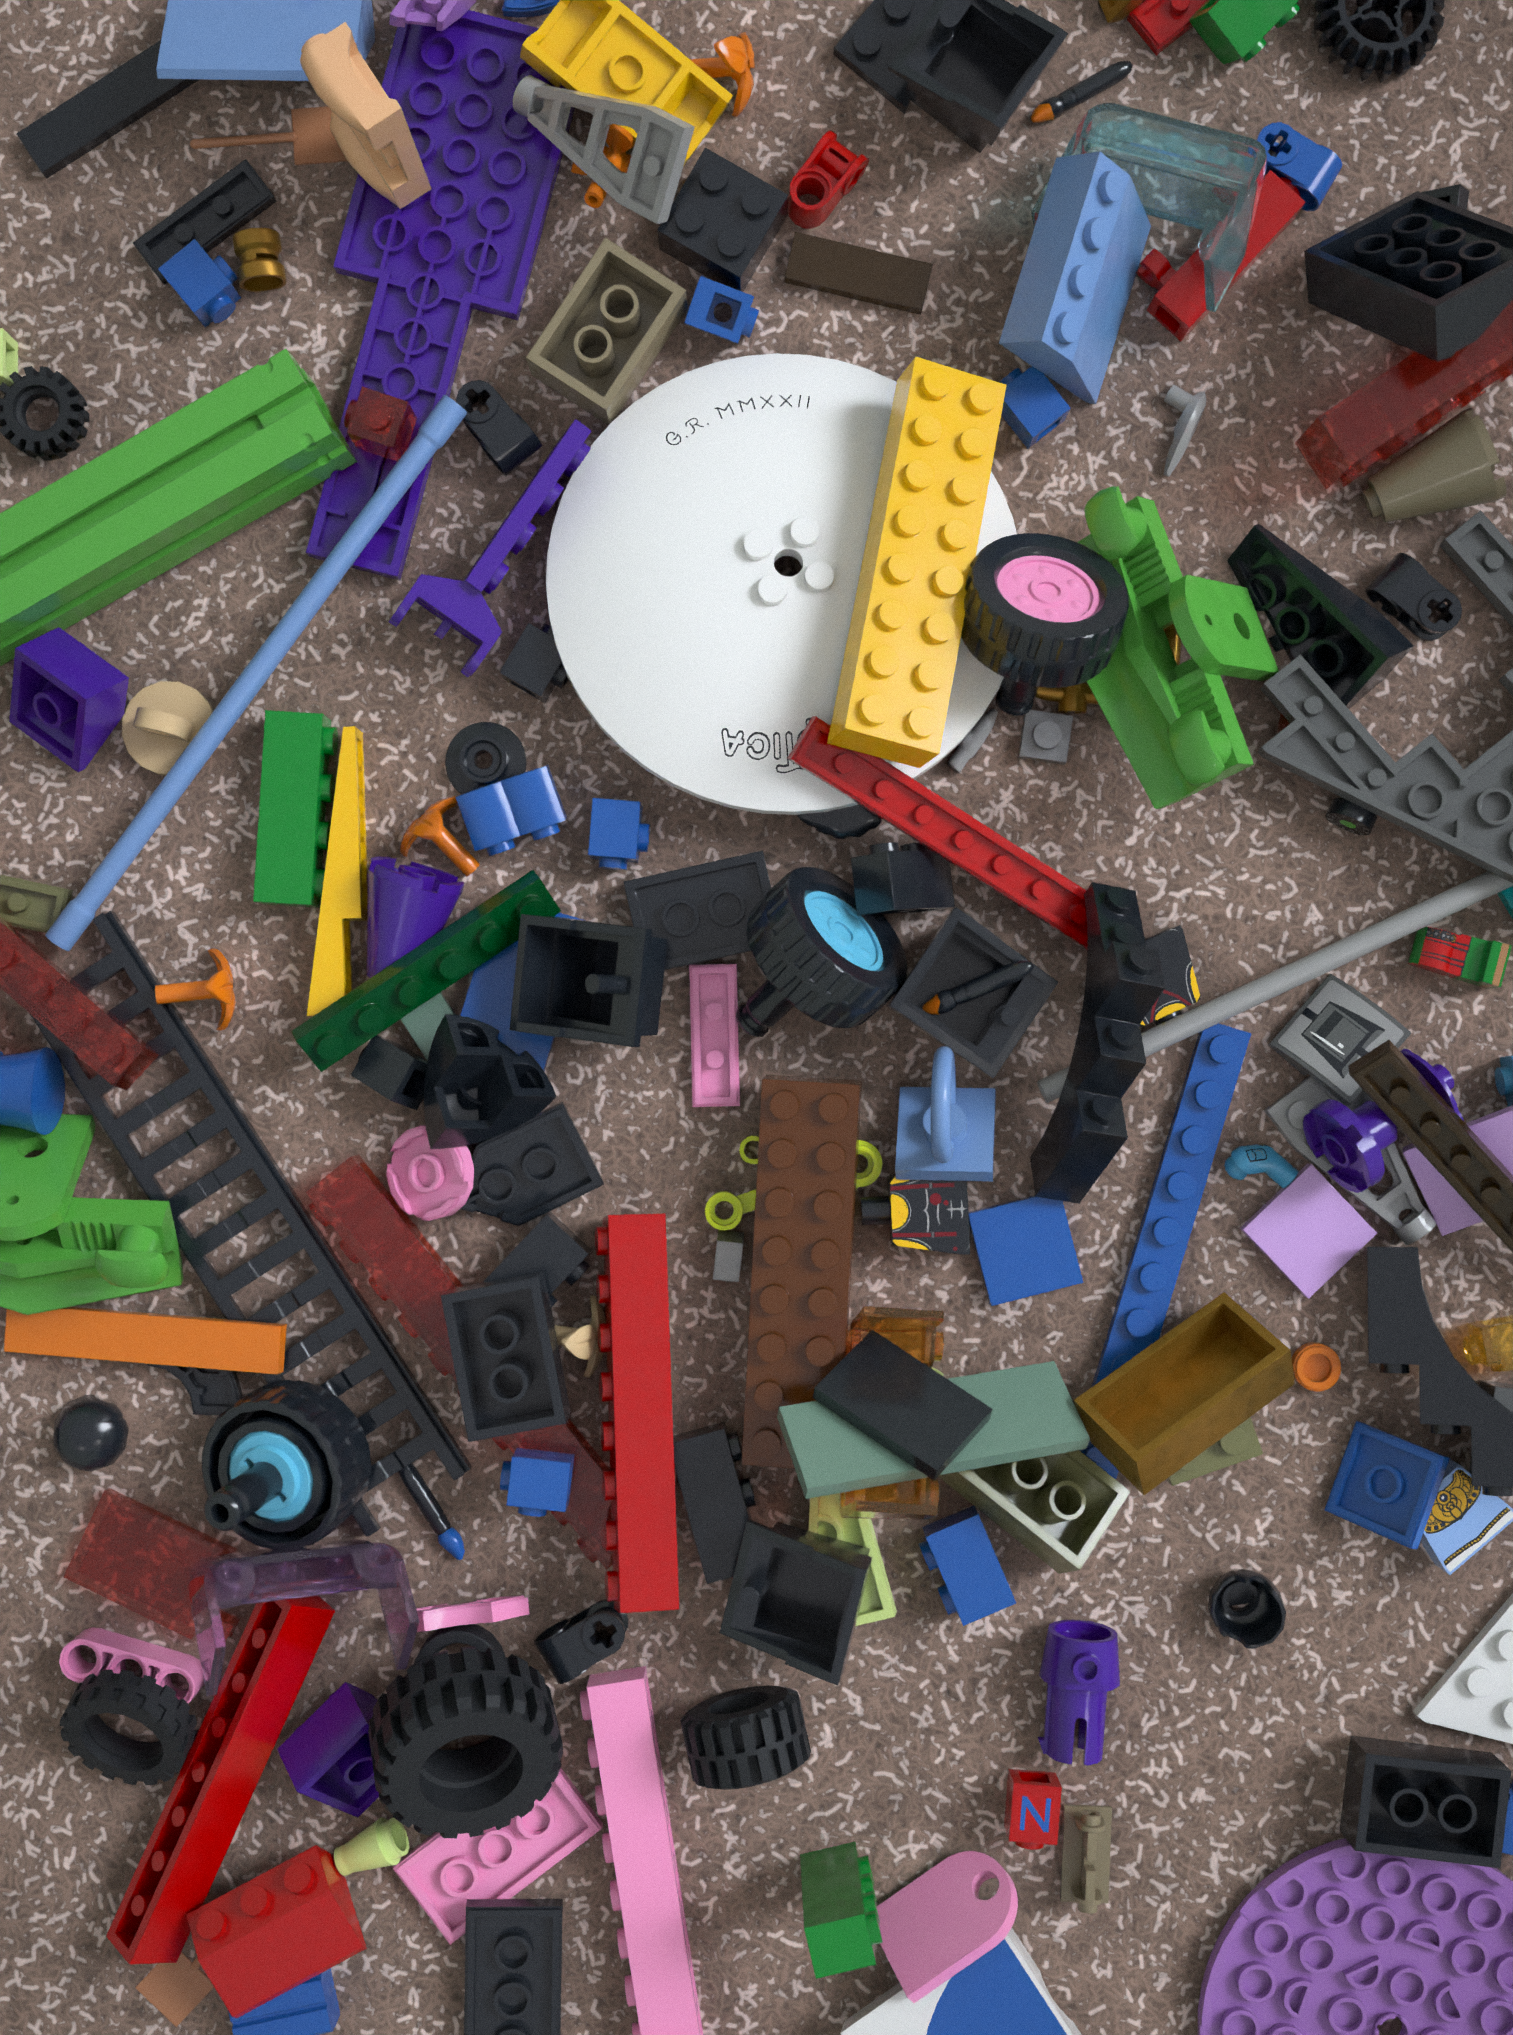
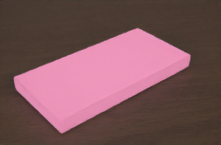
(501, 1861)

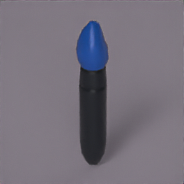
(447, 1536)

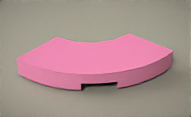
(475, 1612)

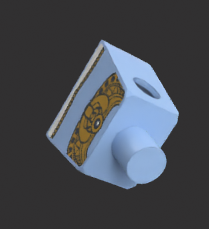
(1462, 1520)

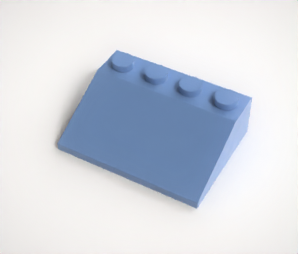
(253, 36)
(1078, 273)

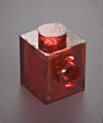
(380, 423)

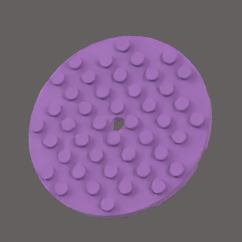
(1364, 1940)

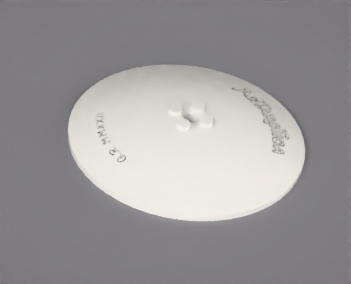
(672, 586)

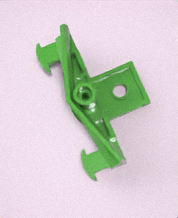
(1166, 715)
(72, 1248)

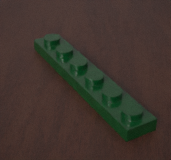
(423, 972)

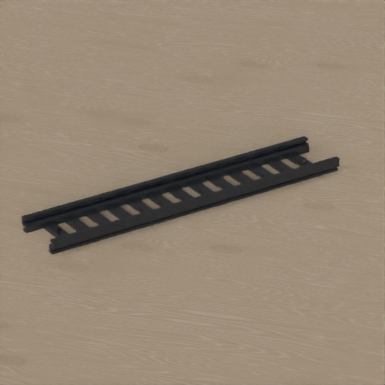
(278, 1196)

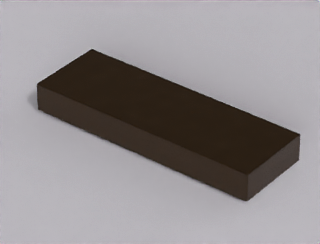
(858, 273)

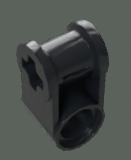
(499, 431)
(1411, 594)
(576, 1644)

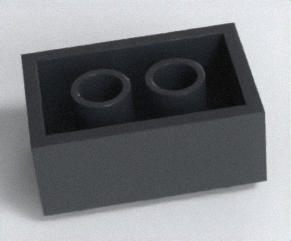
(506, 1356)
(1425, 1801)

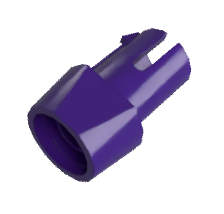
(1079, 1669)

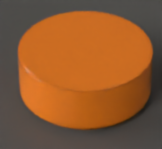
(1316, 1366)

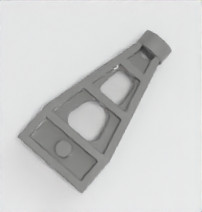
(657, 152)
(1288, 1117)

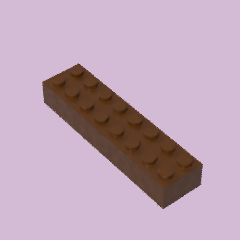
(799, 1250)

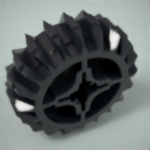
(1376, 40)

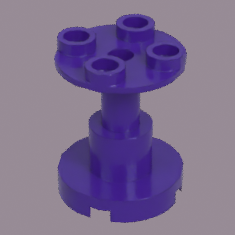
(1356, 1137)

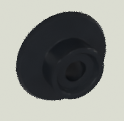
(481, 738)

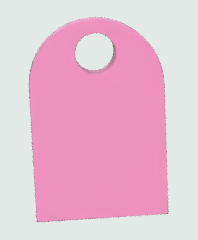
(941, 1923)

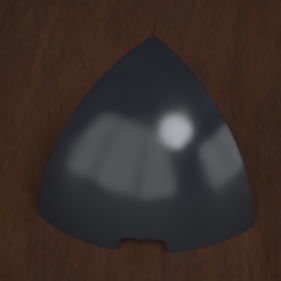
(478, 1085)

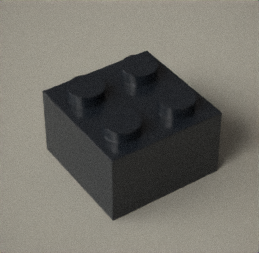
(723, 221)

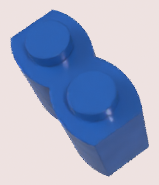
(512, 809)

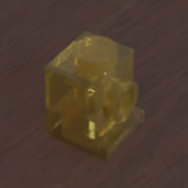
(1490, 1343)

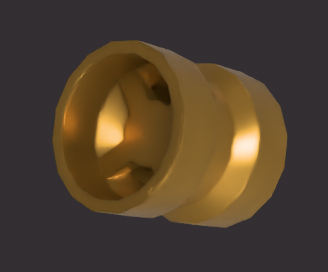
(259, 259)

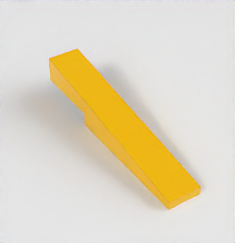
(344, 881)

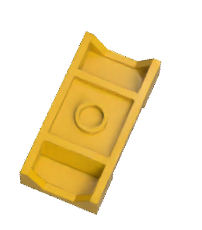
(617, 55)

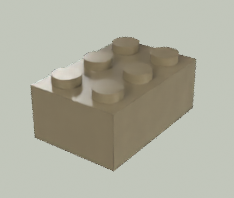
(607, 331)

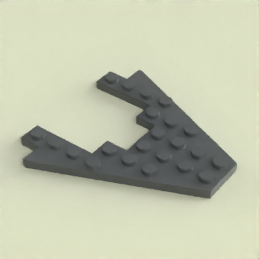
(1426, 788)

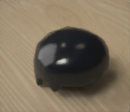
(90, 1433)
(1256, 1622)

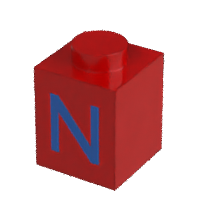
(1032, 1808)

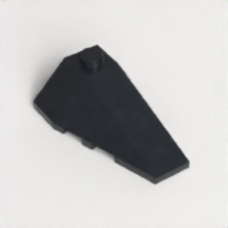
(1317, 616)

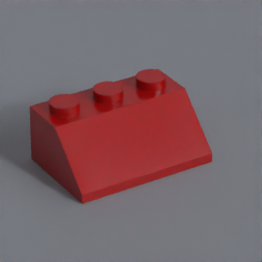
(276, 1931)

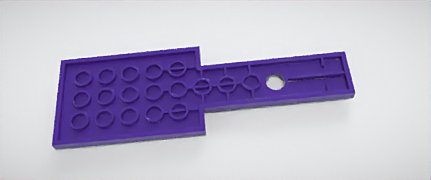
(442, 254)

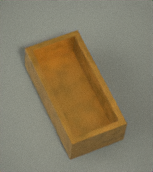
(1185, 1392)

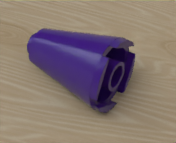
(405, 908)

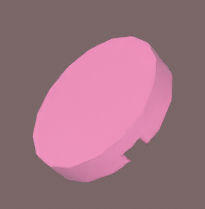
(429, 1180)

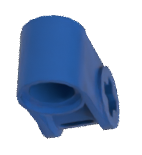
(1301, 161)

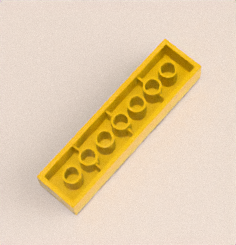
(917, 564)

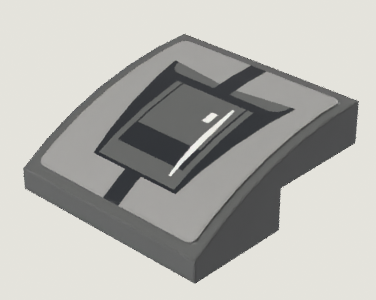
(1333, 1032)

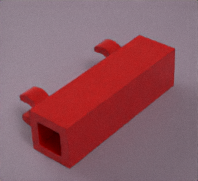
(1181, 293)

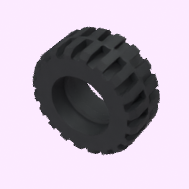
(473, 1785)

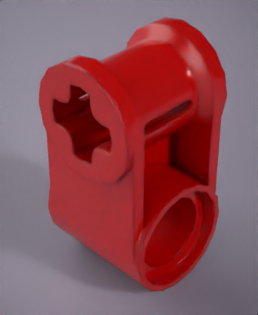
(827, 174)

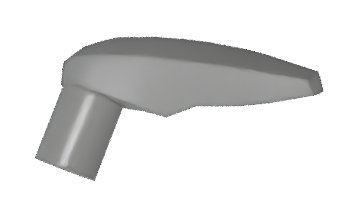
(1192, 411)

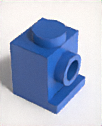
(711, 293)

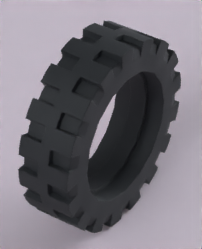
(139, 1700)

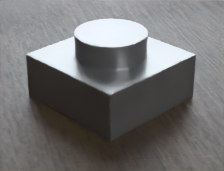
(1045, 737)

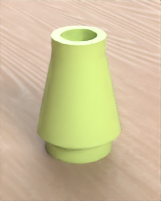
(375, 1847)

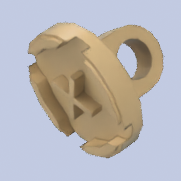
(163, 723)

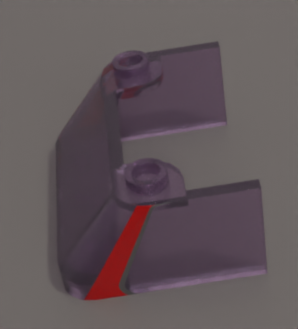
(296, 1573)

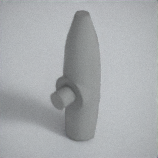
(973, 741)

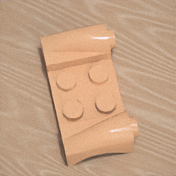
(364, 118)

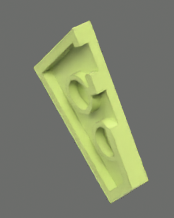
(826, 1520)

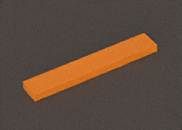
(149, 1339)

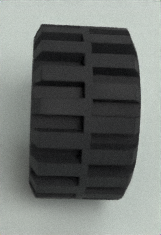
(745, 1737)

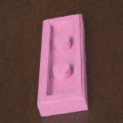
(714, 1035)

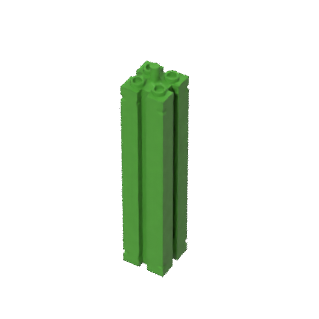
(163, 498)

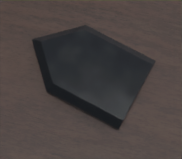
(532, 1169)

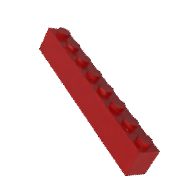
(638, 1413)
(218, 1778)

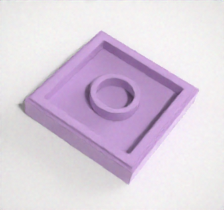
(1308, 1231)

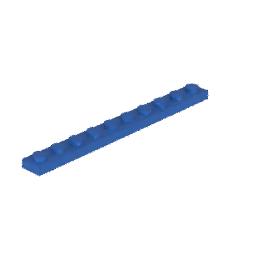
(1173, 1203)

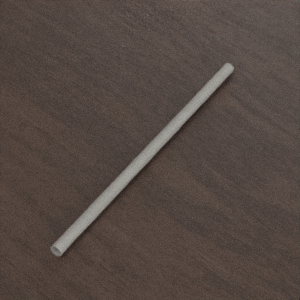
(1305, 969)

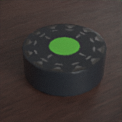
(1350, 817)

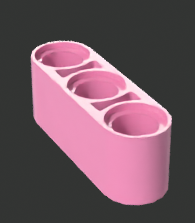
(114, 1648)

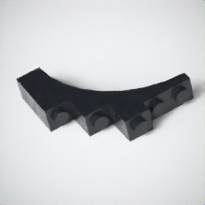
(1108, 1052)
(1405, 1334)

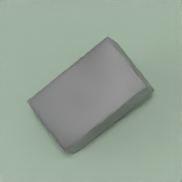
(728, 1255)

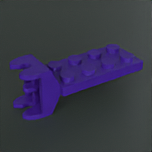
(461, 602)

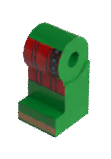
(1460, 957)

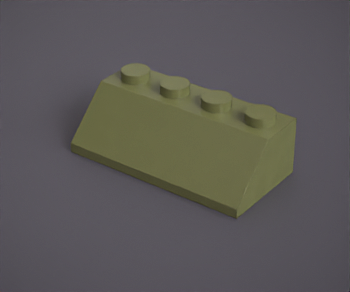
(1046, 1503)

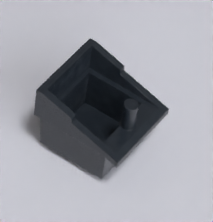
(975, 64)
(587, 980)
(985, 1027)
(797, 1597)

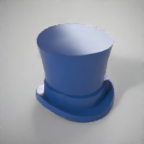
(31, 1090)

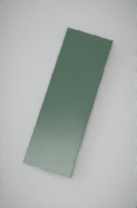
(1028, 1421)

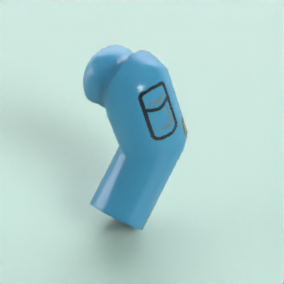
(1260, 1159)

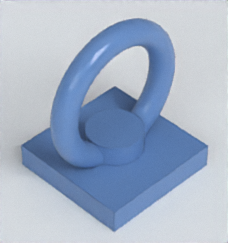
(945, 1128)

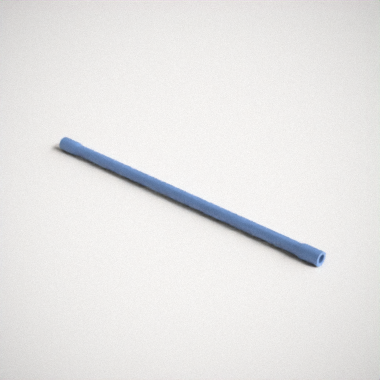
(430, 438)

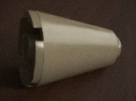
(1438, 473)

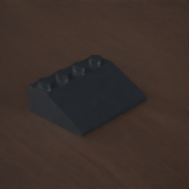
(1416, 274)

